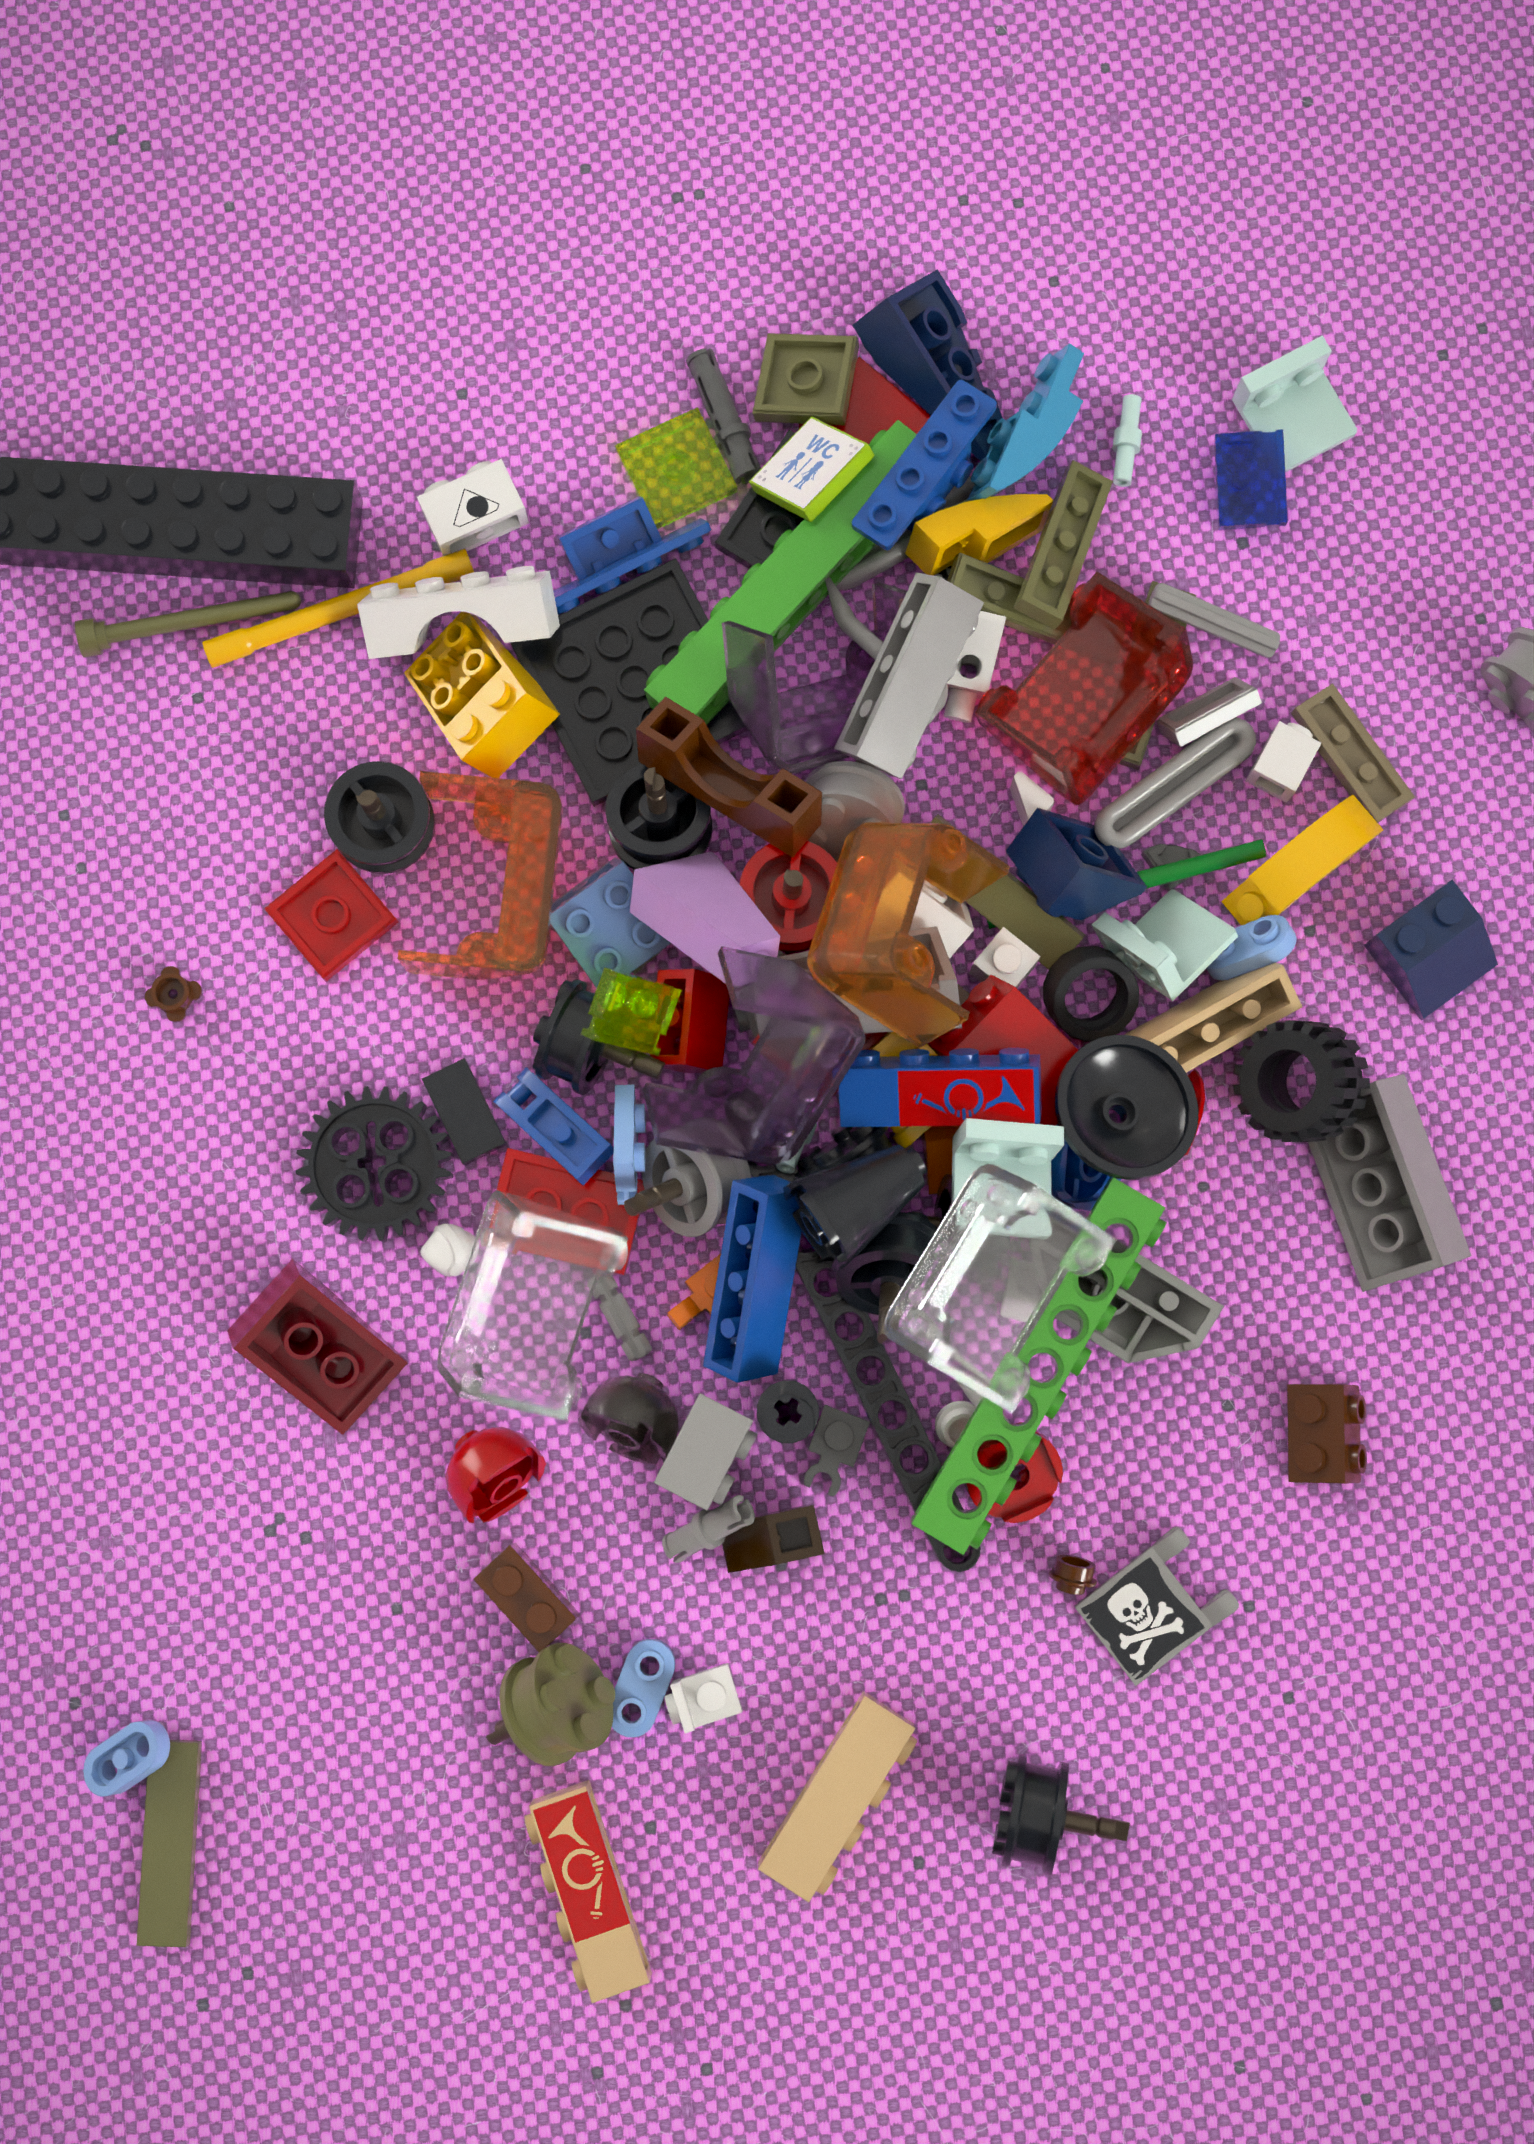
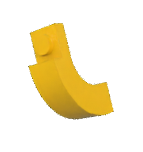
(1303, 862)

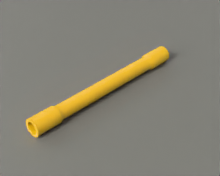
(247, 640)

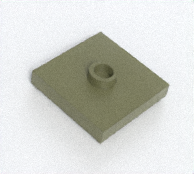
(806, 378)

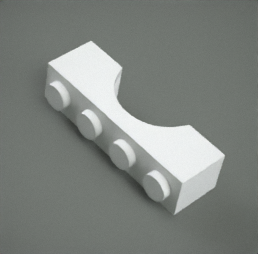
(514, 605)

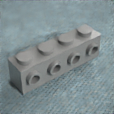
(909, 675)

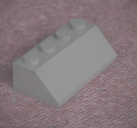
(1389, 1190)

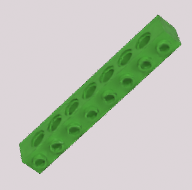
(962, 1528)

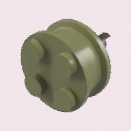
(555, 1705)

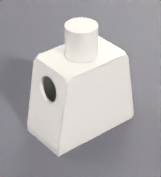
(980, 652)

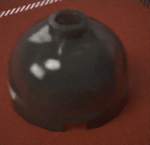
(634, 1416)

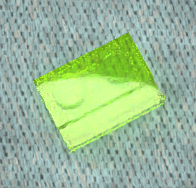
(631, 1011)

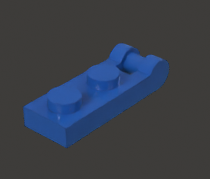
(555, 1126)

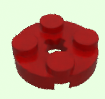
(1036, 1485)

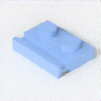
(628, 1153)

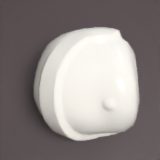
(448, 1249)

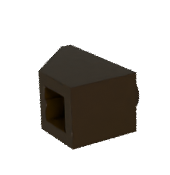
(774, 1539)

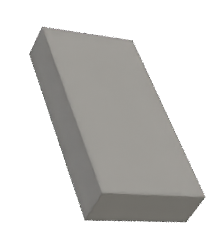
(1208, 711)

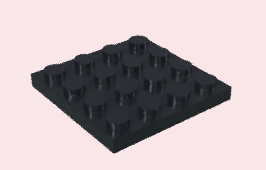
(601, 664)

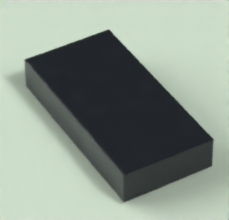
(464, 1111)

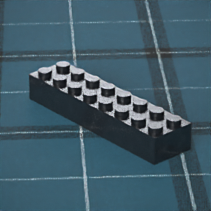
(179, 522)

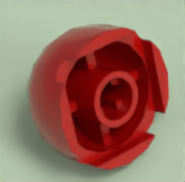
(490, 1470)

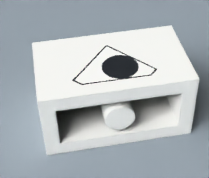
(473, 507)

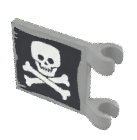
(1147, 1613)

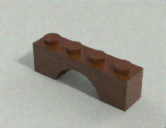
(685, 753)

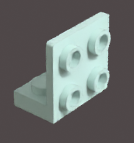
(1296, 398)
(1168, 943)
(1013, 1146)

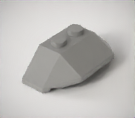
(1152, 1317)

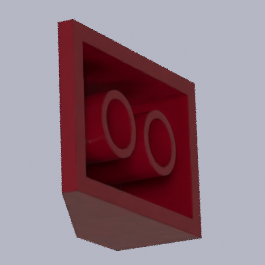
(315, 1347)

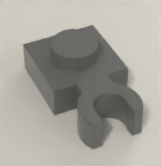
(837, 1441)

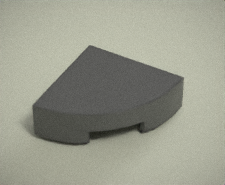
(1165, 854)

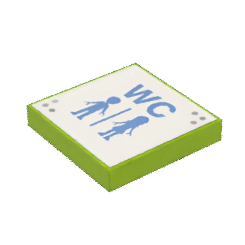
(811, 468)

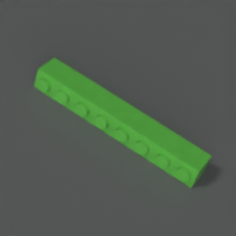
(781, 590)

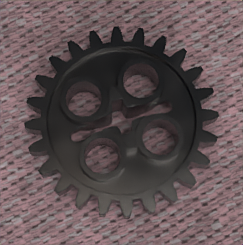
(331, 1170)

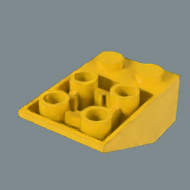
(480, 696)

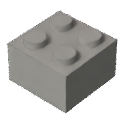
(705, 1453)

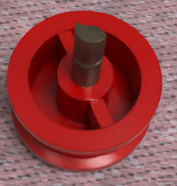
(790, 890)

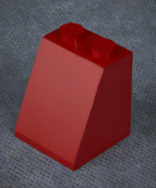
(1007, 1019)

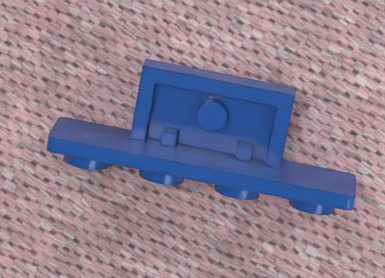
(927, 468)
(617, 544)

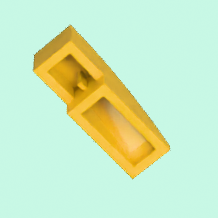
(977, 529)

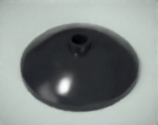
(1146, 1091)

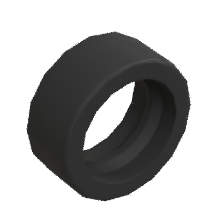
(1067, 969)

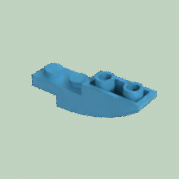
(1034, 430)

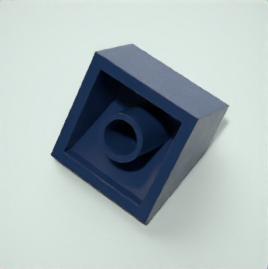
(1071, 867)
(1434, 950)

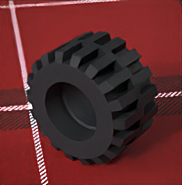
(1265, 1081)

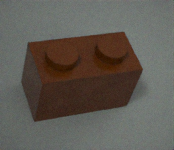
(527, 1597)

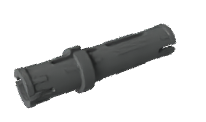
(731, 434)

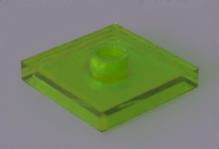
(676, 468)

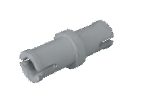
(708, 1529)

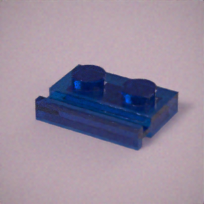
(1250, 479)

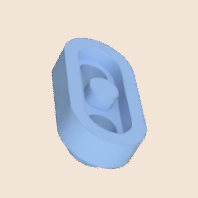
(1256, 946)
(642, 1688)
(135, 1753)

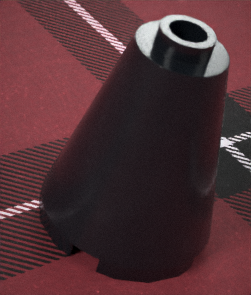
(855, 1200)

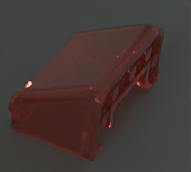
(1091, 690)

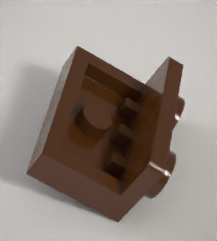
(1325, 1433)

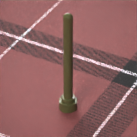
(97, 636)

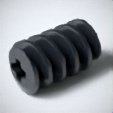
(784, 1392)

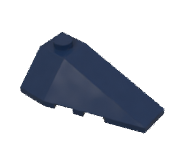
(923, 348)

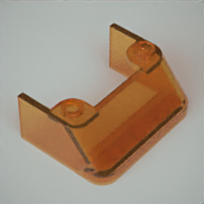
(530, 821)
(865, 923)

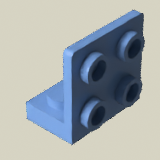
(598, 923)

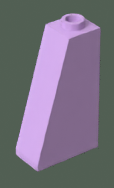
(700, 909)

